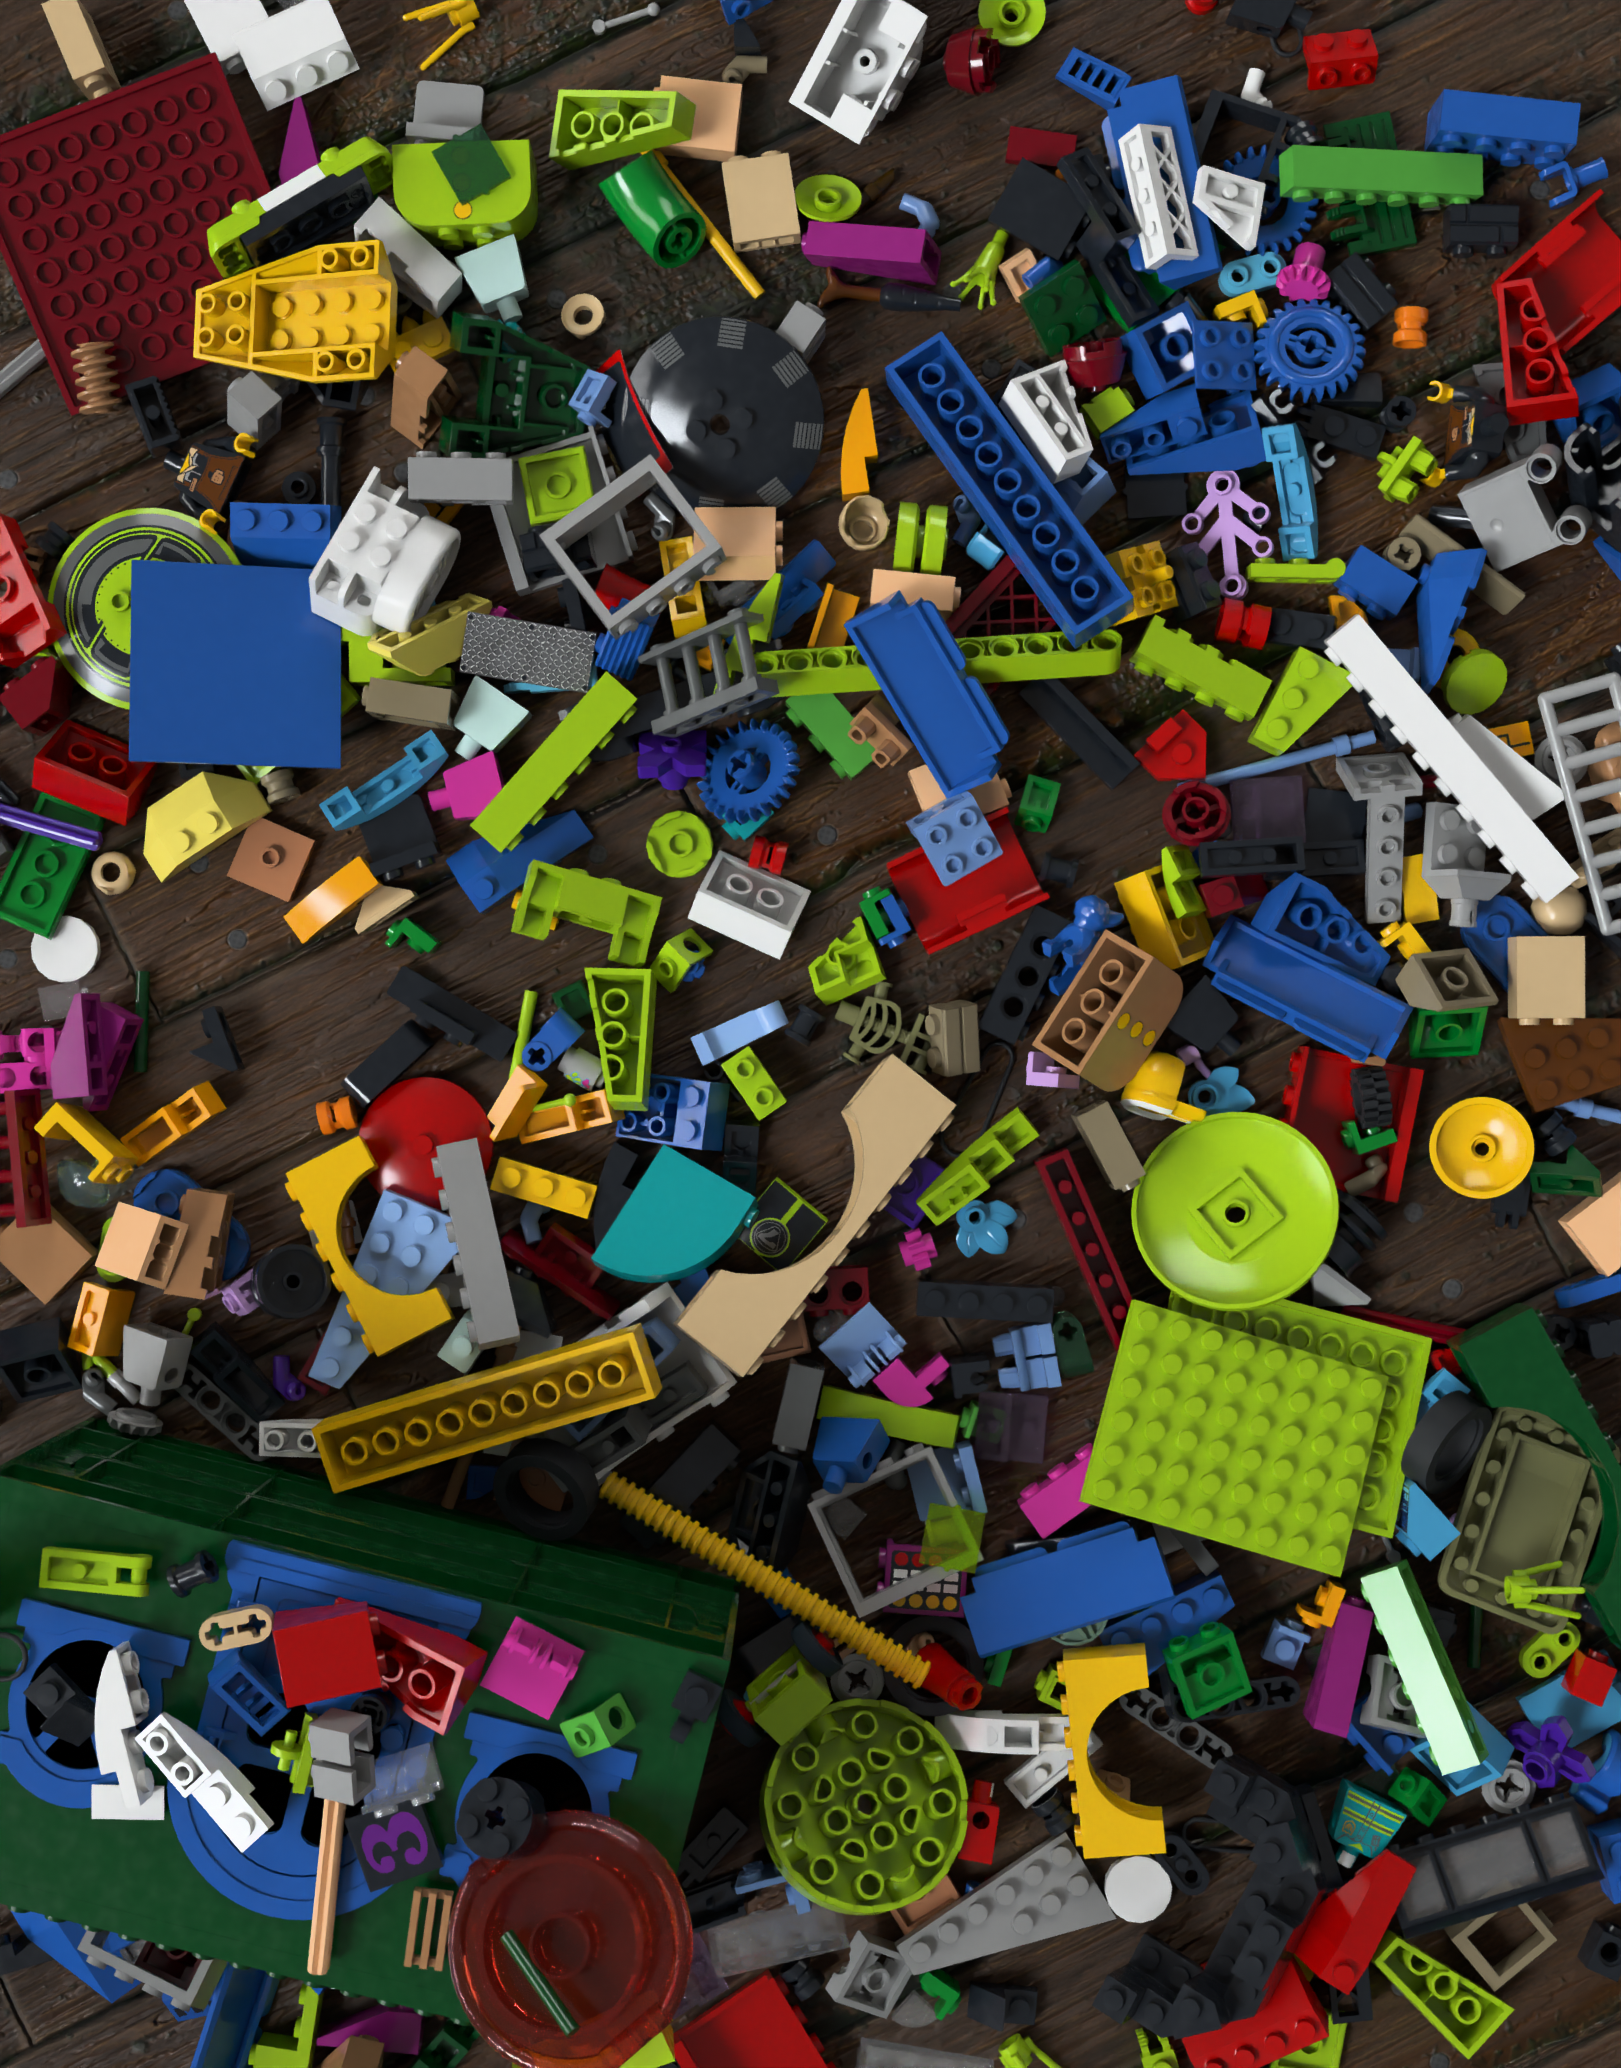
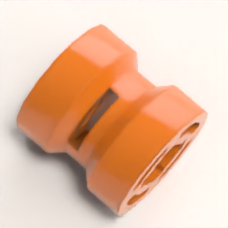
(1410, 326)
(337, 1115)

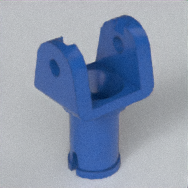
(1574, 179)

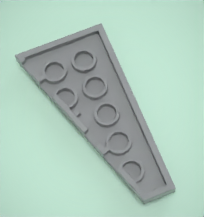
(1021, 1904)

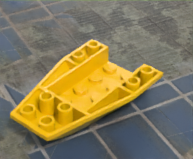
(304, 316)

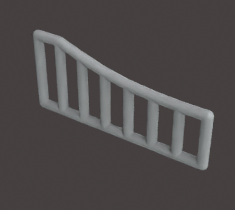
(1574, 796)

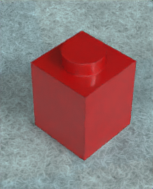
(1589, 1676)

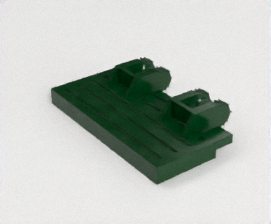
(1377, 225)

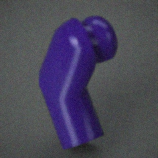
(285, 1381)

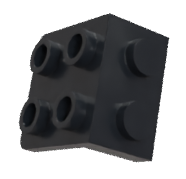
(401, 839)

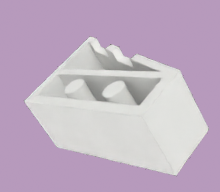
(416, 265)
(1048, 421)

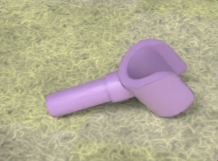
(1191, 1055)

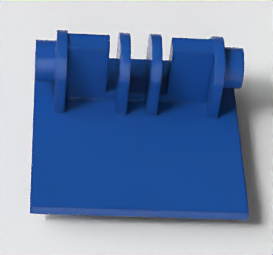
(1223, 355)

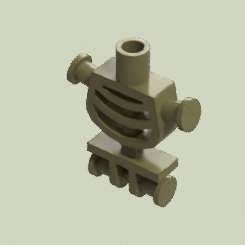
(858, 1017)

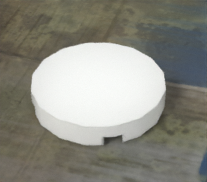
(69, 953)
(1137, 1888)

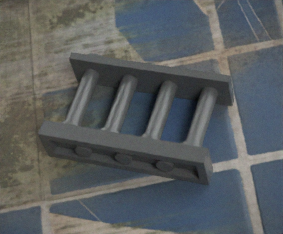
(727, 697)

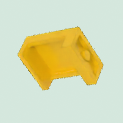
(71, 1121)

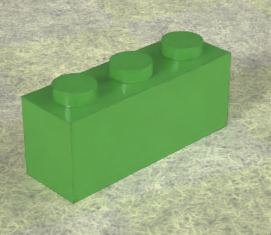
(829, 728)

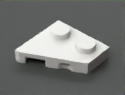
(1231, 203)

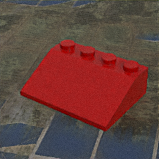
(1287, 2024)

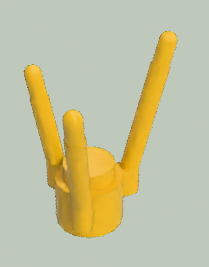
(458, 11)

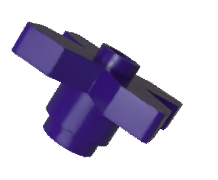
(672, 758)
(1549, 1753)

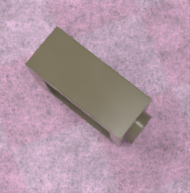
(411, 703)
(1109, 1145)
(1513, 1962)

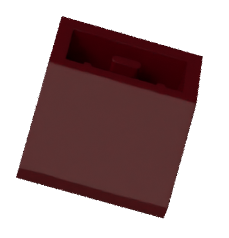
(40, 697)

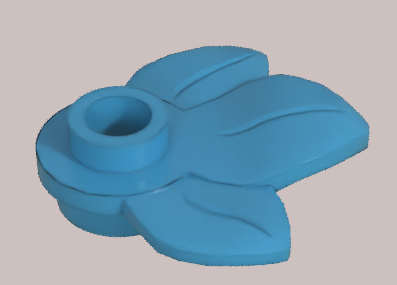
(1224, 1092)
(987, 1230)

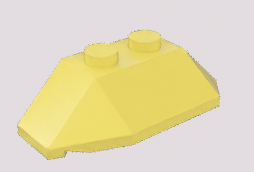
(432, 639)
(198, 820)

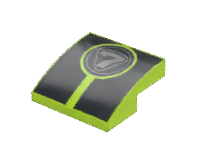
(783, 1225)

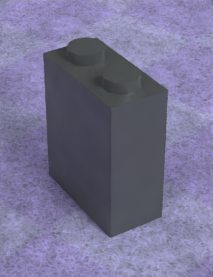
(798, 1404)

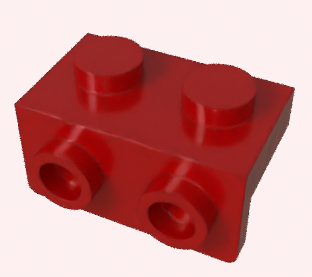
(1340, 59)

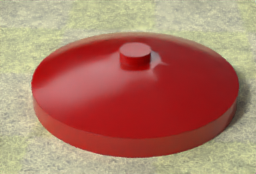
(409, 1124)

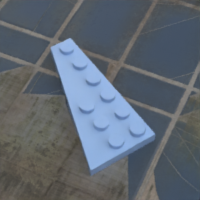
(399, 1256)

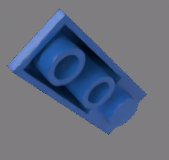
(1158, 424)

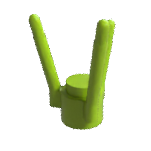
(1521, 1590)
(1016, 2053)

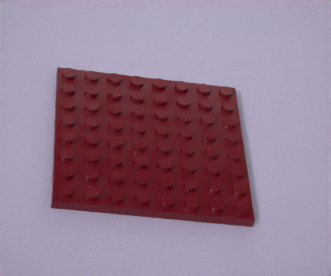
(114, 217)

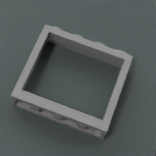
(604, 505)
(908, 1585)
(196, 1995)

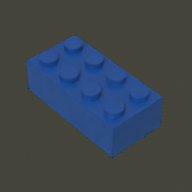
(1503, 128)

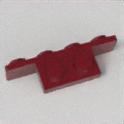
(565, 1263)

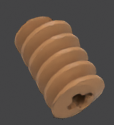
(96, 378)

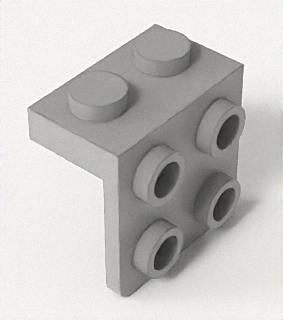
(444, 111)

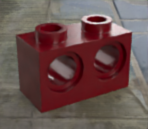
(835, 1300)

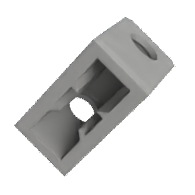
(154, 1359)

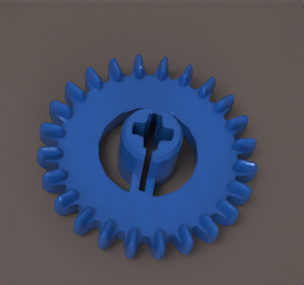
(1295, 215)
(1305, 371)
(749, 772)

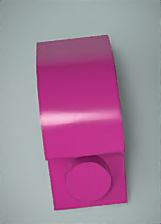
(907, 1388)

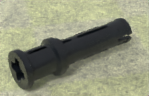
(331, 452)

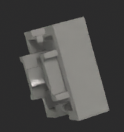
(1386, 1696)
(877, 1983)

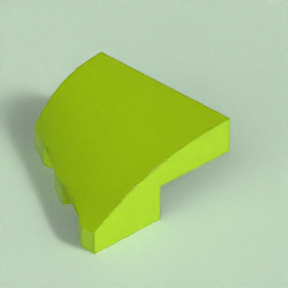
(847, 965)

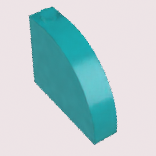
(674, 1222)

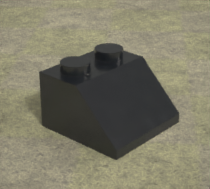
(38, 1361)

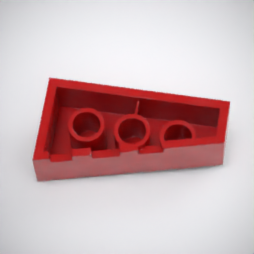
(1533, 369)

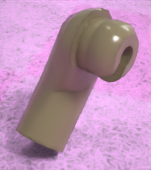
(742, 66)
(1368, 1179)

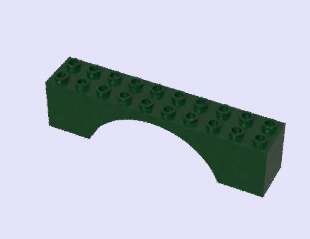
(1518, 1366)

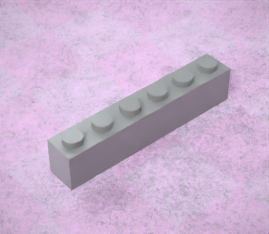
(477, 1244)

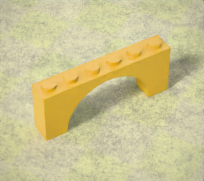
(323, 1192)
(1107, 1821)

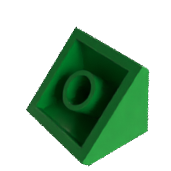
(1446, 1032)

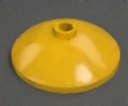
(1477, 1122)

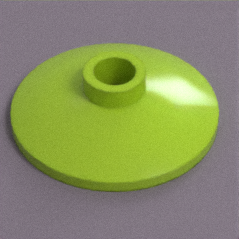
(1012, 34)
(828, 198)

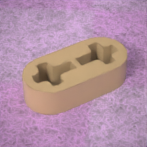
(235, 1618)

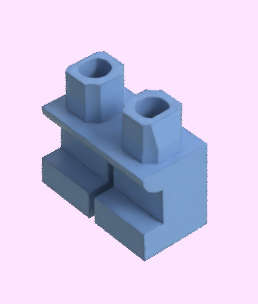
(1029, 1371)

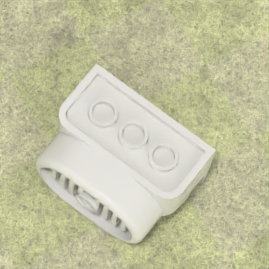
(839, 84)
(382, 562)

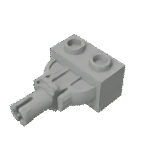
(256, 404)

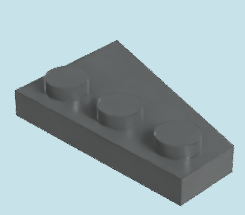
(1519, 439)

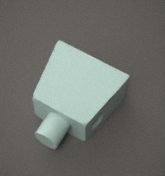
(496, 277)
(487, 719)
(458, 1349)

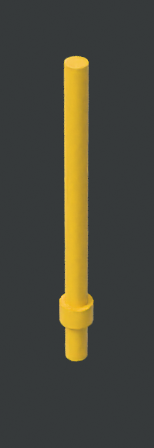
(716, 238)

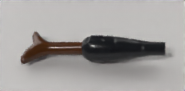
(890, 296)

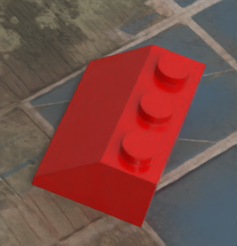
(92, 773)

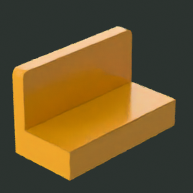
(833, 613)
(515, 1103)
(100, 1320)

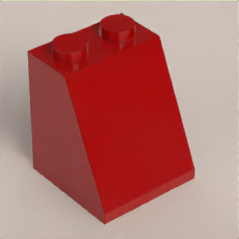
(328, 1652)

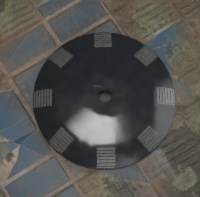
(755, 382)

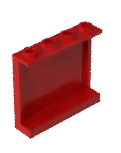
(1322, 1100)
(750, 2031)

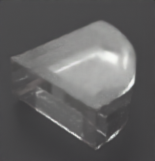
(914, 2012)

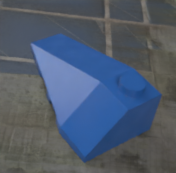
(1230, 443)
(1440, 607)
(496, 876)

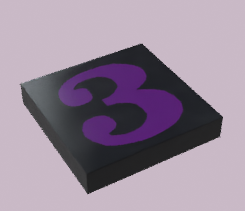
(394, 1845)

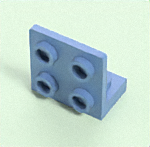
(955, 837)
(961, 1474)
(758, 1876)

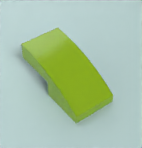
(1178, 871)

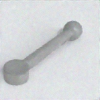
(599, 26)

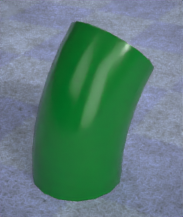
(655, 211)

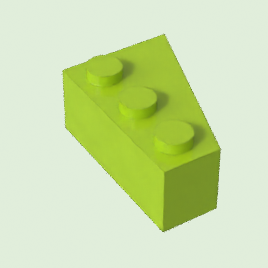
(1298, 700)

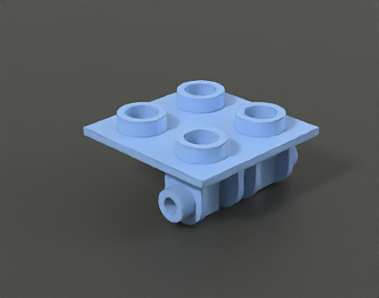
(863, 1345)

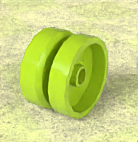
(921, 541)

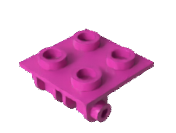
(532, 1668)

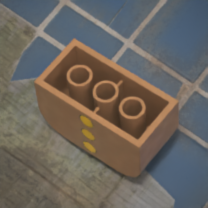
(1111, 1013)

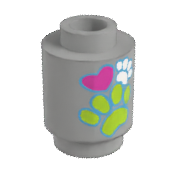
(582, 1068)

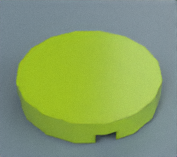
(1474, 681)
(679, 844)

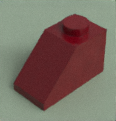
(1231, 893)

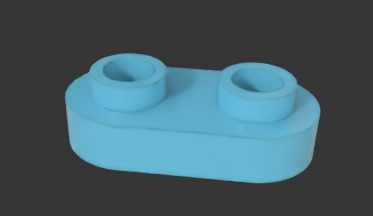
(1252, 272)

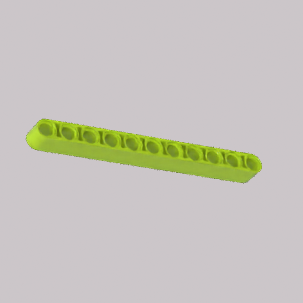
(988, 659)

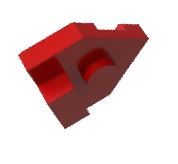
(1175, 750)

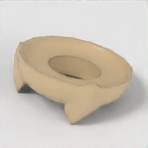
(576, 304)
(126, 877)

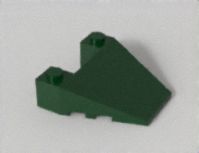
(516, 400)

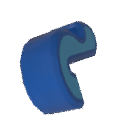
(1607, 1782)

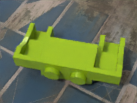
(587, 902)

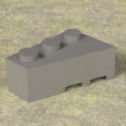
(461, 479)

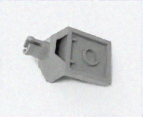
(1456, 863)

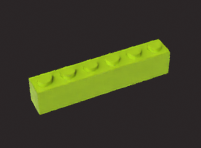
(553, 763)

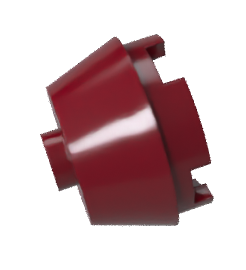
(972, 60)
(1094, 363)
(1196, 813)

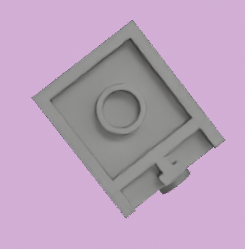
(1385, 784)

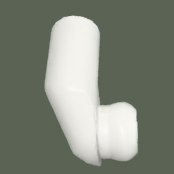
(1252, 87)

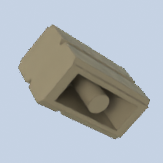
(953, 1038)

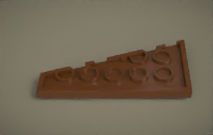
(1564, 1060)

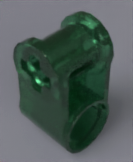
(1071, 1350)

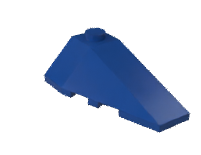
(1318, 925)
(61, 1943)

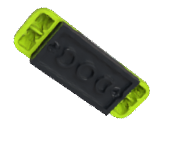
(302, 208)

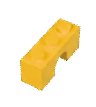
(544, 1187)

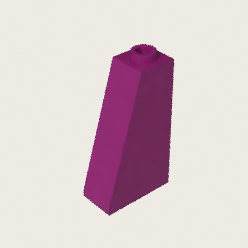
(873, 250)
(1339, 1668)

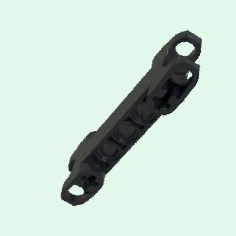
(652, 707)

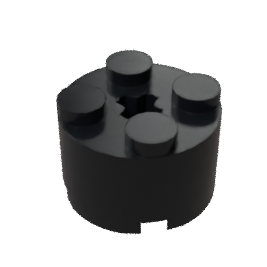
(482, 1823)

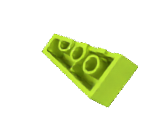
(616, 124)
(1199, 670)
(624, 1029)
(1446, 1998)

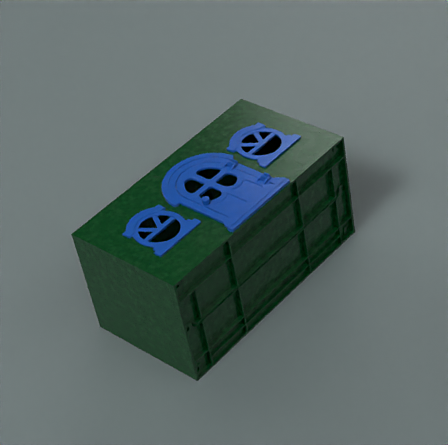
(300, 1546)

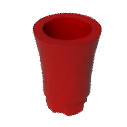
(615, 585)
(949, 1678)

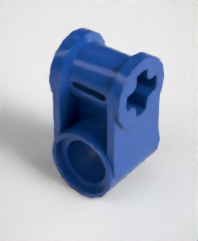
(554, 1038)

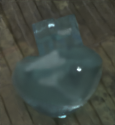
(76, 1186)

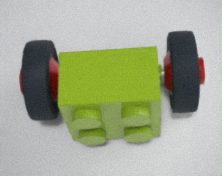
(786, 1692)

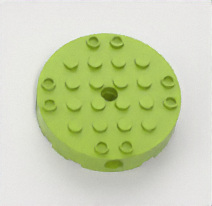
(854, 1858)

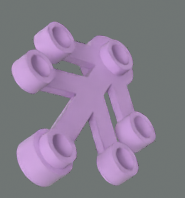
(1229, 527)

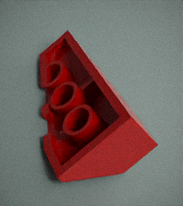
(427, 1669)

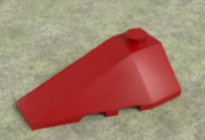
(1354, 1921)

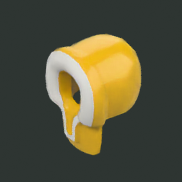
(1156, 1088)

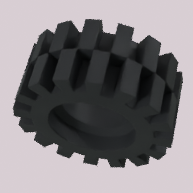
(1371, 1097)

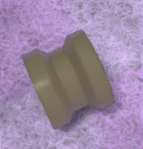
(1397, 558)
(280, 786)

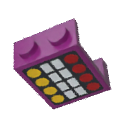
(935, 1600)

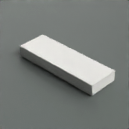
(1043, 1772)

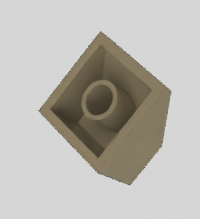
(1445, 981)

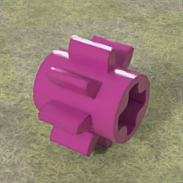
(917, 1249)

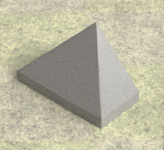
(1332, 1289)

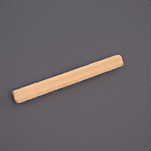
(326, 1887)

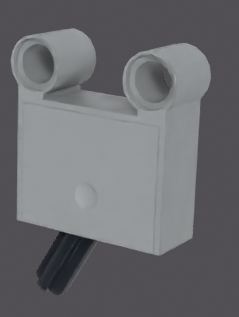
(1514, 512)

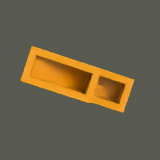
(858, 449)
(332, 899)
(589, 1111)
(173, 1122)

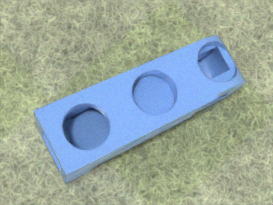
(738, 1032)

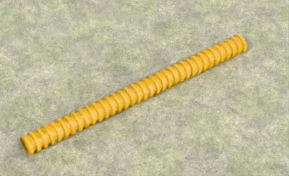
(765, 1580)

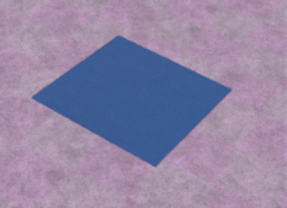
(231, 667)

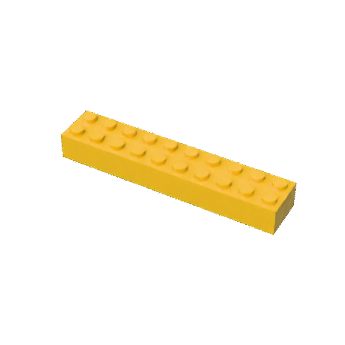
(487, 1408)

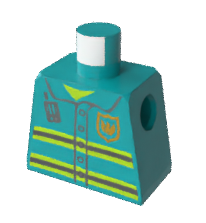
(1362, 1822)

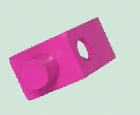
(469, 787)

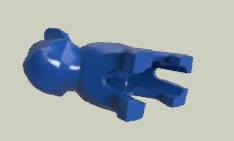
(1079, 938)

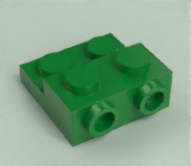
(1207, 1669)

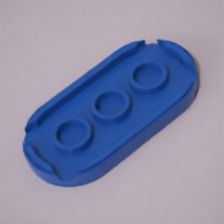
(1497, 922)
(161, 1194)

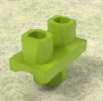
(1400, 467)
(300, 1753)

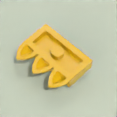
(430, 337)

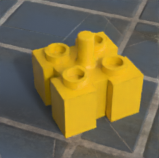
(1145, 575)

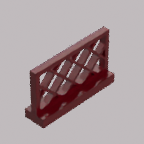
(984, 597)

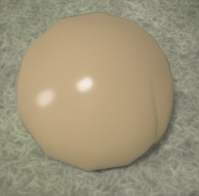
(864, 523)
(1562, 913)

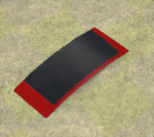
(637, 436)

